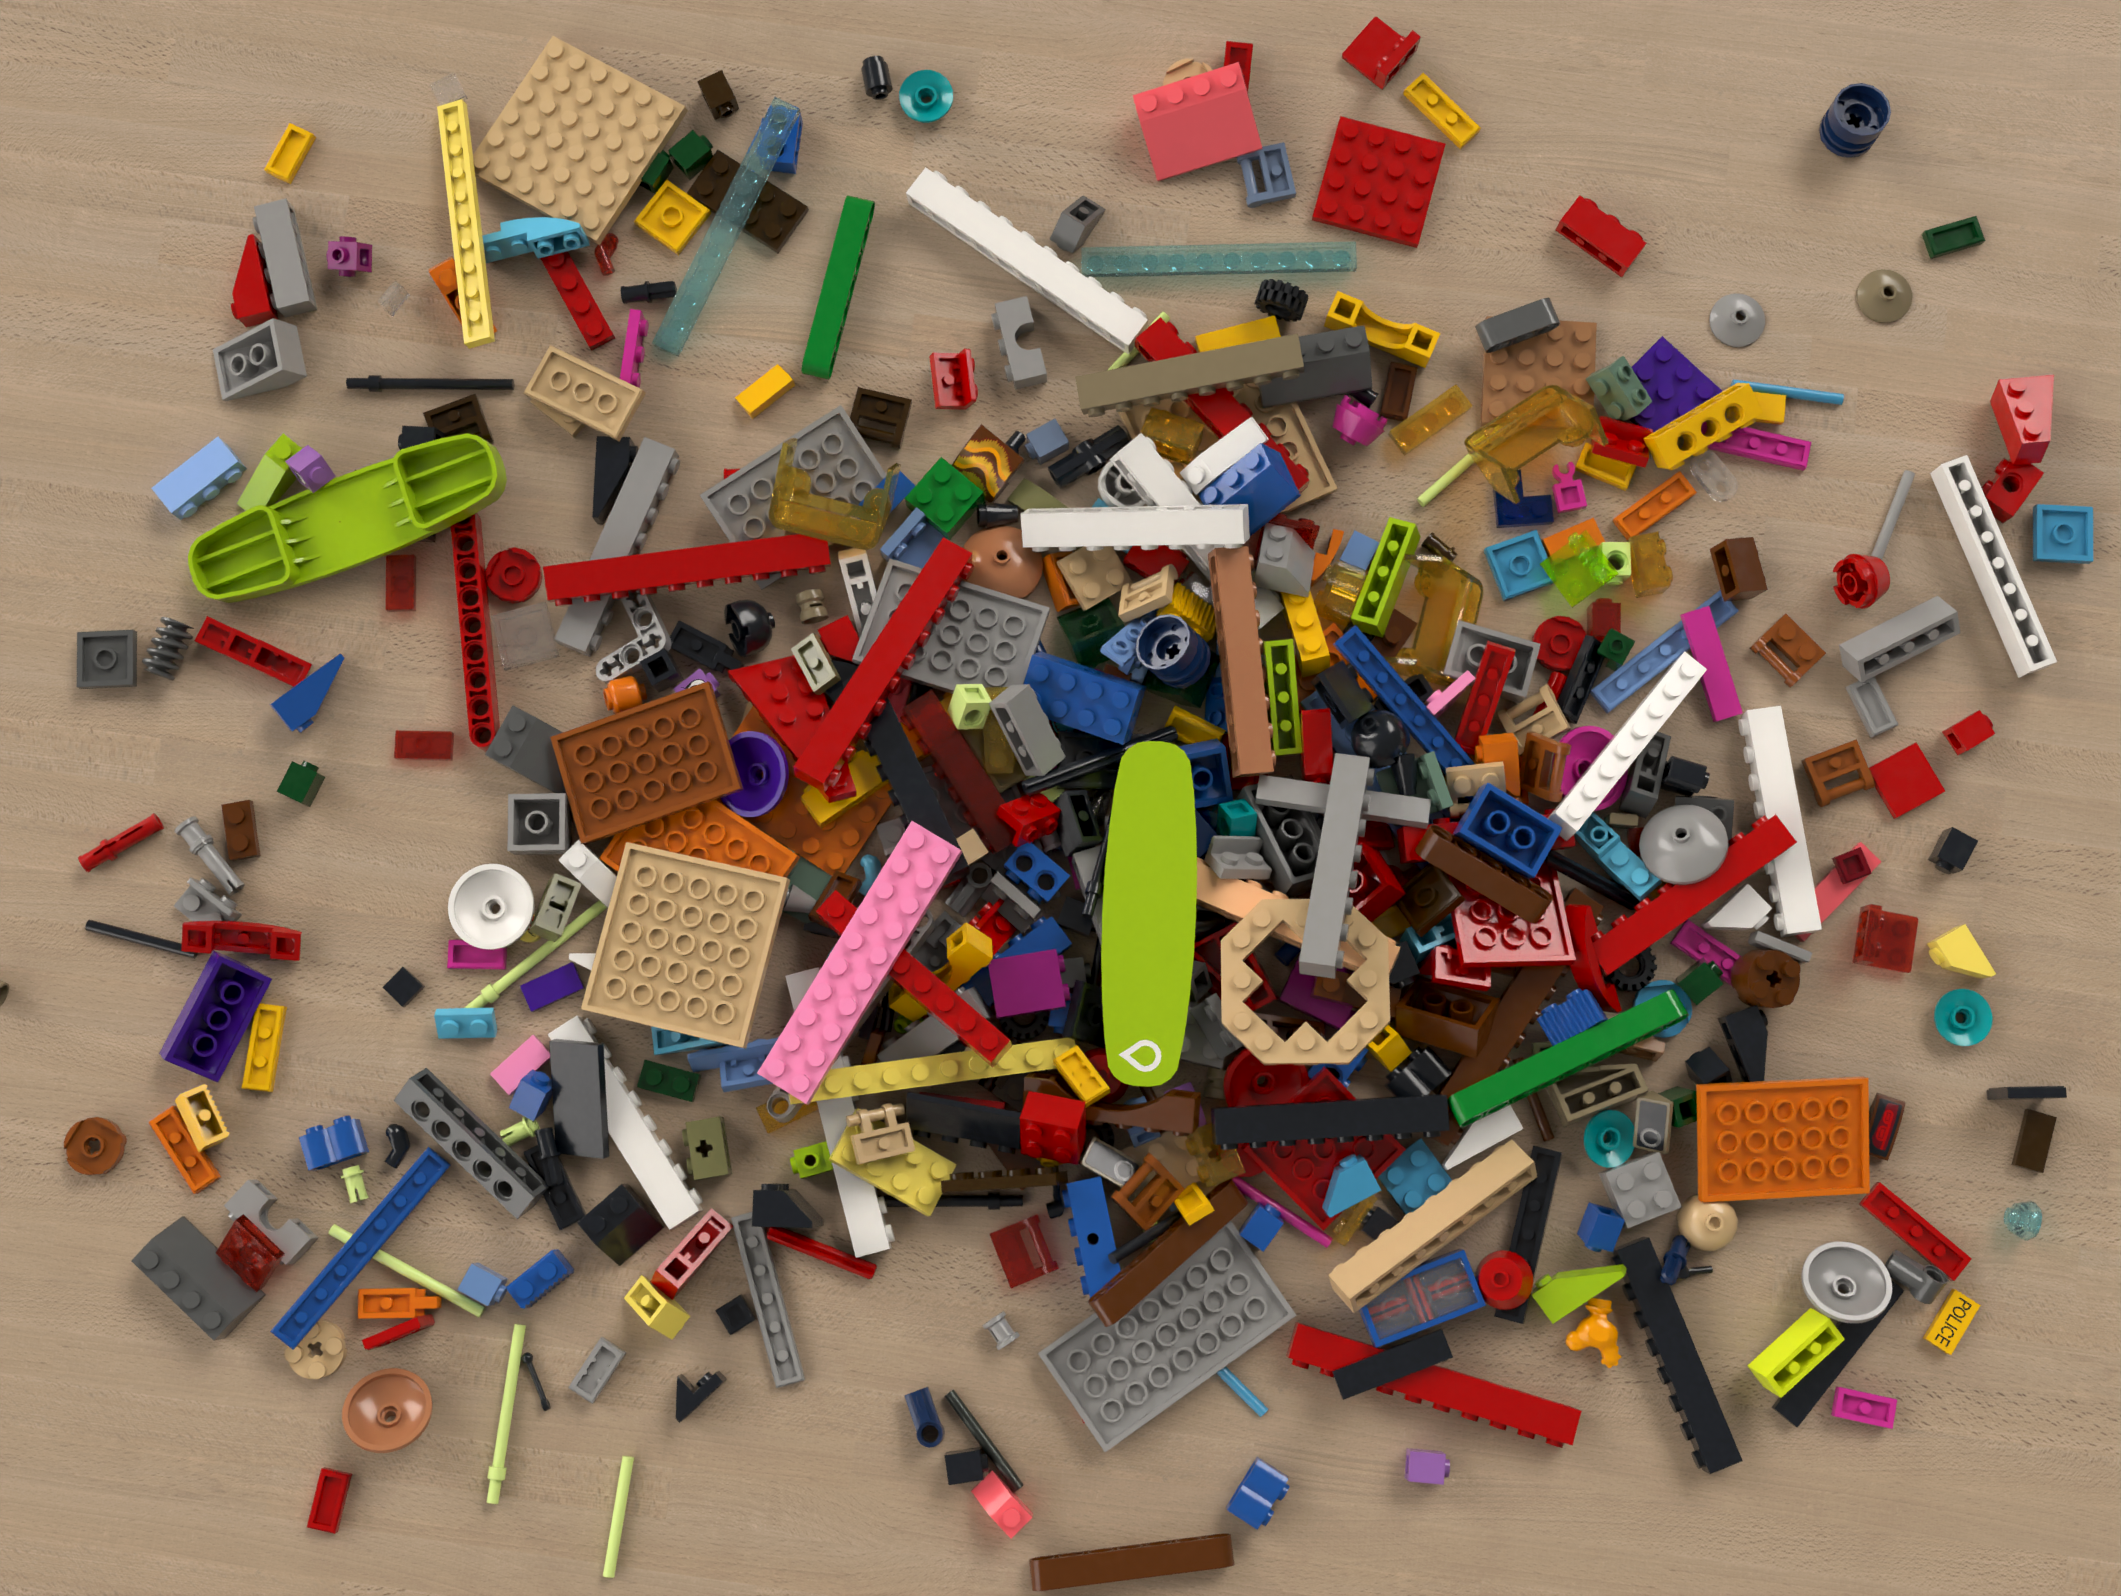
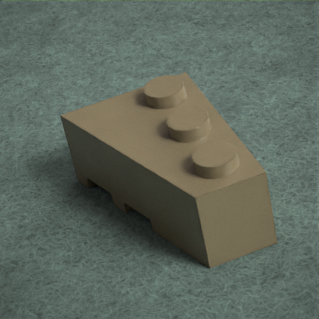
(1595, 1091)

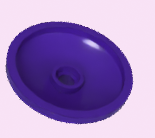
(753, 754)

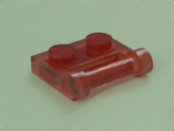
(1014, 1253)

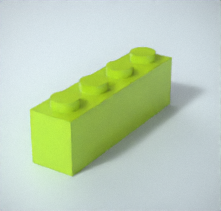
(1385, 577)
(1282, 692)

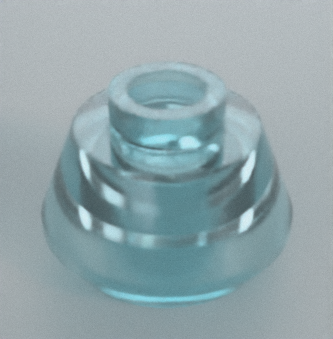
(2023, 1219)

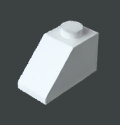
(1740, 911)

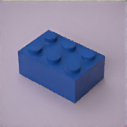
(1507, 830)

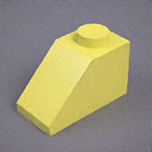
(1960, 953)
(656, 1308)

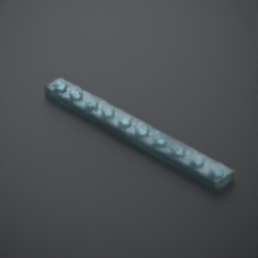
(726, 227)
(1219, 259)

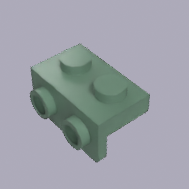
(1619, 390)

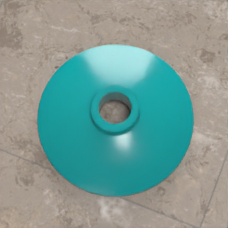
(921, 85)
(1976, 1016)
(1619, 1139)

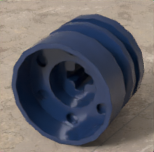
(1854, 120)
(1173, 651)

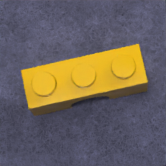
(1307, 633)

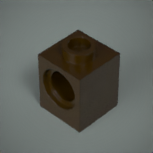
(718, 95)

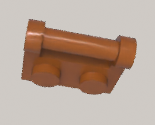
(1793, 644)
(1537, 763)
(1836, 763)
(1153, 1199)

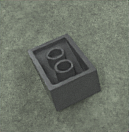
(527, 749)

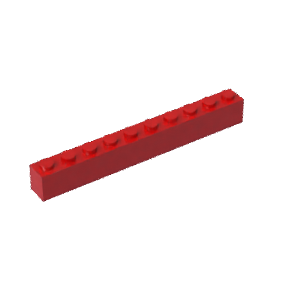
(685, 567)
(883, 666)
(1444, 1388)

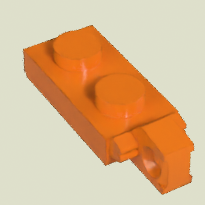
(395, 1302)

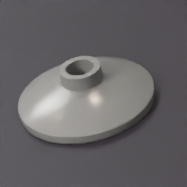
(1728, 328)

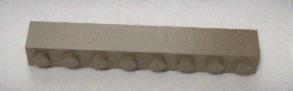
(1190, 375)

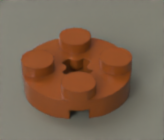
(111, 1142)

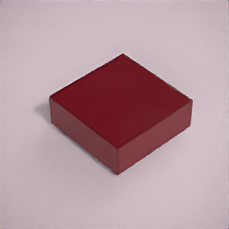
(1851, 865)

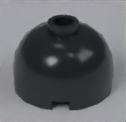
(749, 625)
(1380, 737)

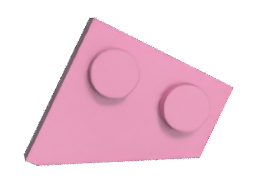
(1441, 701)

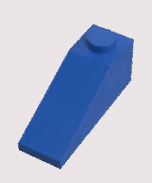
(304, 699)

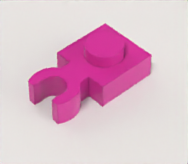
(1568, 493)

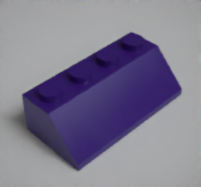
(215, 1016)

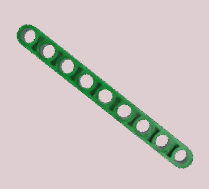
(1567, 1058)

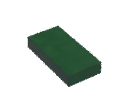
(1953, 237)

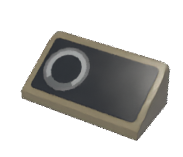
(1653, 1122)
(1108, 1162)

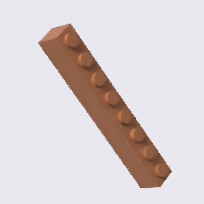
(1241, 662)

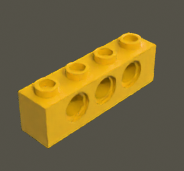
(1743, 409)

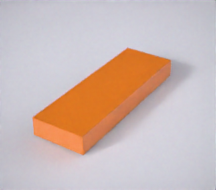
(1654, 506)
(193, 1165)

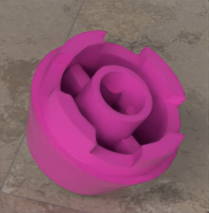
(1357, 422)

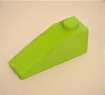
(271, 476)
(1571, 1289)

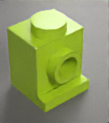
(820, 1152)

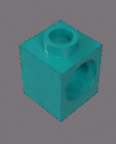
(1236, 819)

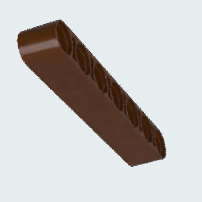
(1165, 1255)
(1131, 1562)

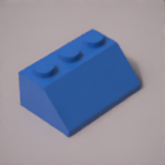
(1255, 480)
(1209, 772)

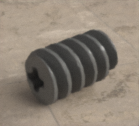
(167, 648)

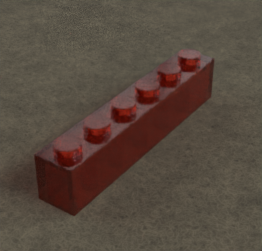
(959, 768)

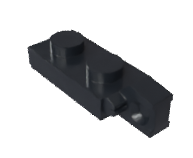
(703, 648)

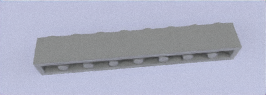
(621, 536)
(1335, 866)

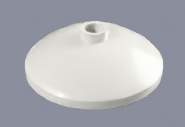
(472, 905)

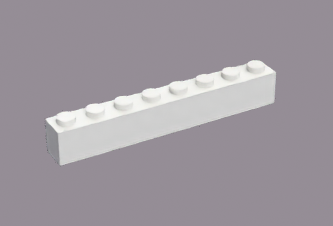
(1159, 486)
(1135, 527)
(1993, 566)
(1626, 745)
(1777, 794)
(636, 1137)

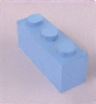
(199, 478)

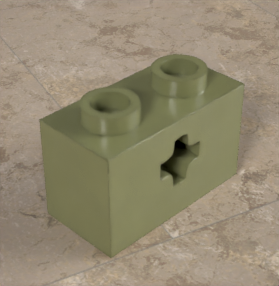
(718, 1160)

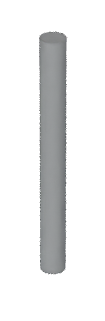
(1893, 514)

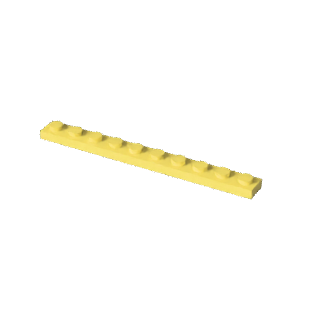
(465, 224)
(936, 1070)

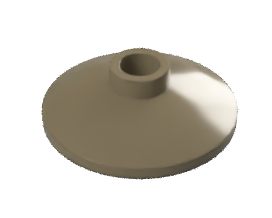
(1876, 304)

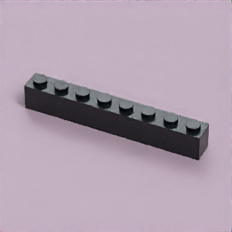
(908, 782)
(1329, 1120)
(1676, 1356)

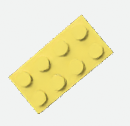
(907, 1177)

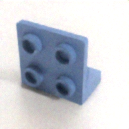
(912, 541)

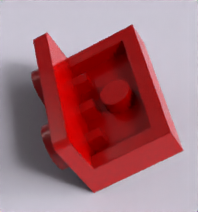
(953, 380)
(1030, 817)

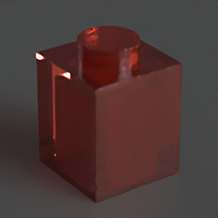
(1603, 616)

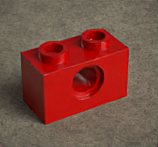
(2022, 481)

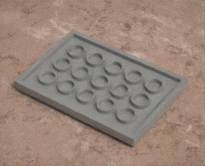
(830, 453)
(979, 640)

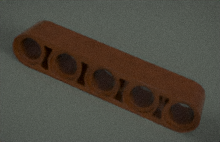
(1484, 874)

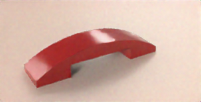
(241, 937)
(1586, 967)

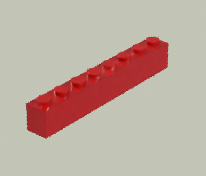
(1217, 411)
(1681, 902)
(929, 991)

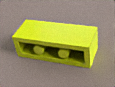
(1796, 1352)

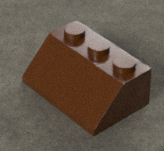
(1446, 1016)

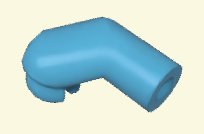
(872, 868)

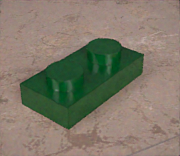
(669, 1080)

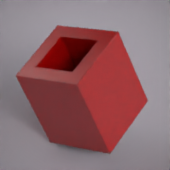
(1969, 732)

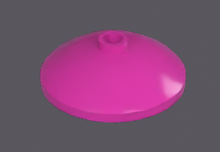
(1585, 747)

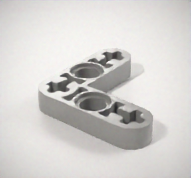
(646, 637)

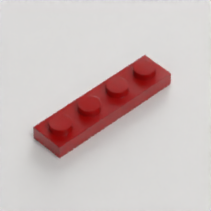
(578, 299)
(1484, 695)
(1915, 1231)

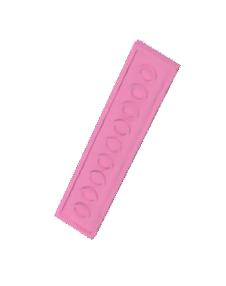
(859, 962)

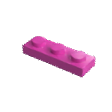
(633, 349)

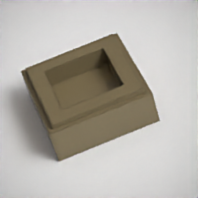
(1621, 820)

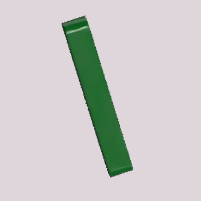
(838, 287)

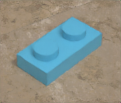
(465, 1023)

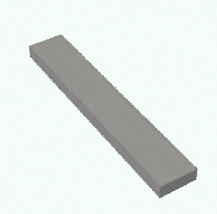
(1314, 796)
(768, 1301)

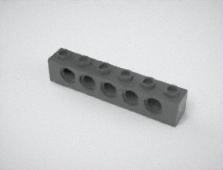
(471, 1143)

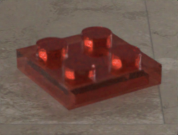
(250, 1253)

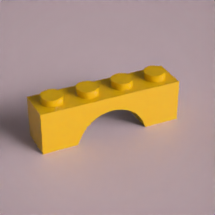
(1405, 341)
(967, 953)

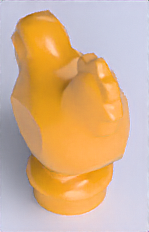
(1596, 1332)

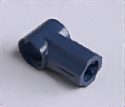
(924, 1414)

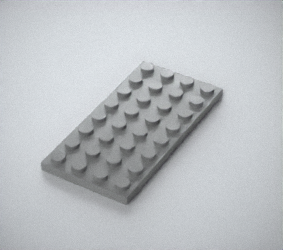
(1170, 1340)

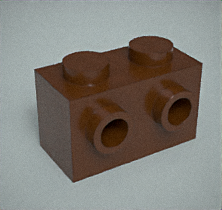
(1738, 569)

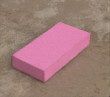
(528, 1056)

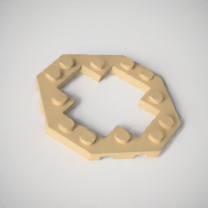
(1305, 1045)

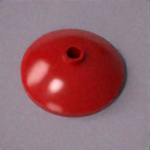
(1280, 1082)

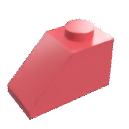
(1002, 1504)

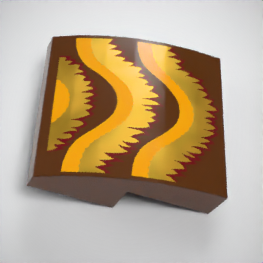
(988, 463)

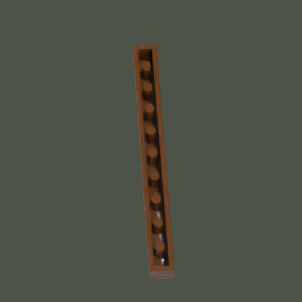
(1515, 1010)

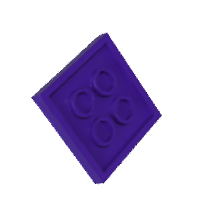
(1671, 384)

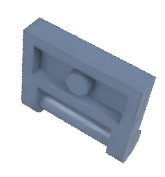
(1275, 173)

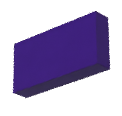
(552, 987)

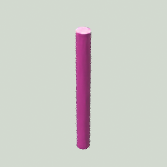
(1286, 1214)

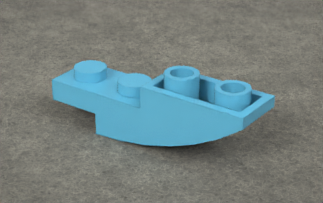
(537, 234)
(1615, 858)

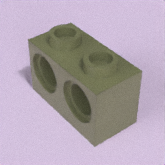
(555, 907)

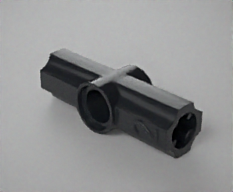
(1088, 457)

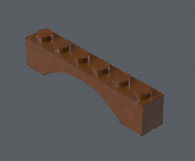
(1173, 1111)

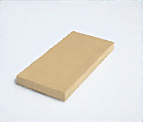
(584, 393)

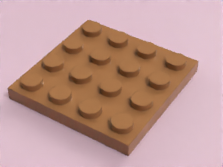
(1553, 358)

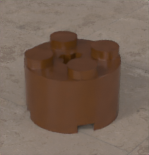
(1766, 978)

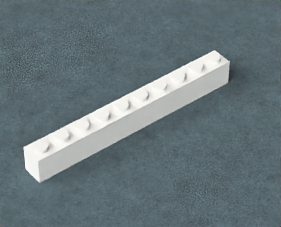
(1027, 260)
(859, 1198)

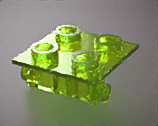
(1579, 568)

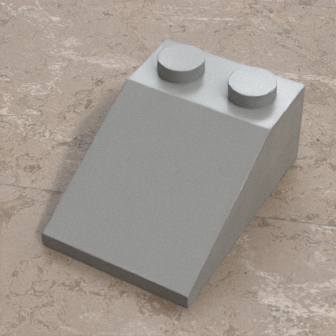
(260, 360)
(1468, 649)

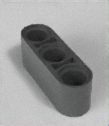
(1517, 325)

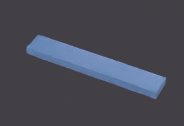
(1655, 658)

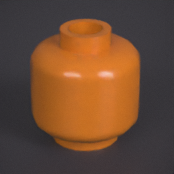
(624, 694)

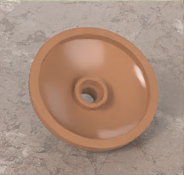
(1013, 576)
(385, 1395)

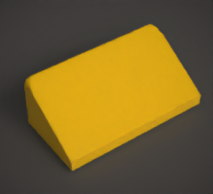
(765, 391)

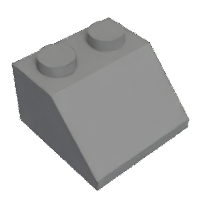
(1284, 561)

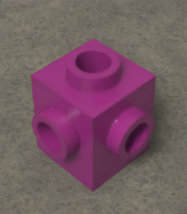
(349, 256)

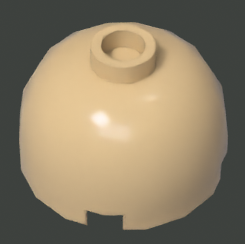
(1707, 1224)

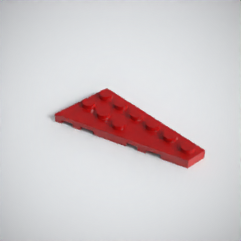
(790, 710)

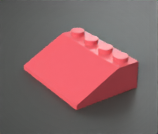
(1197, 121)

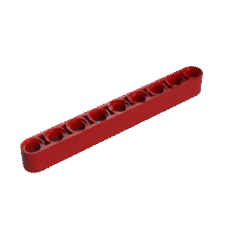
(480, 640)

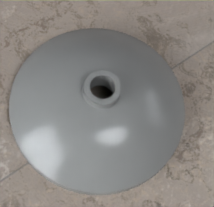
(1686, 858)
(1852, 1270)

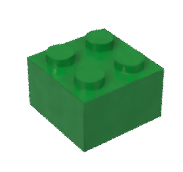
(945, 498)

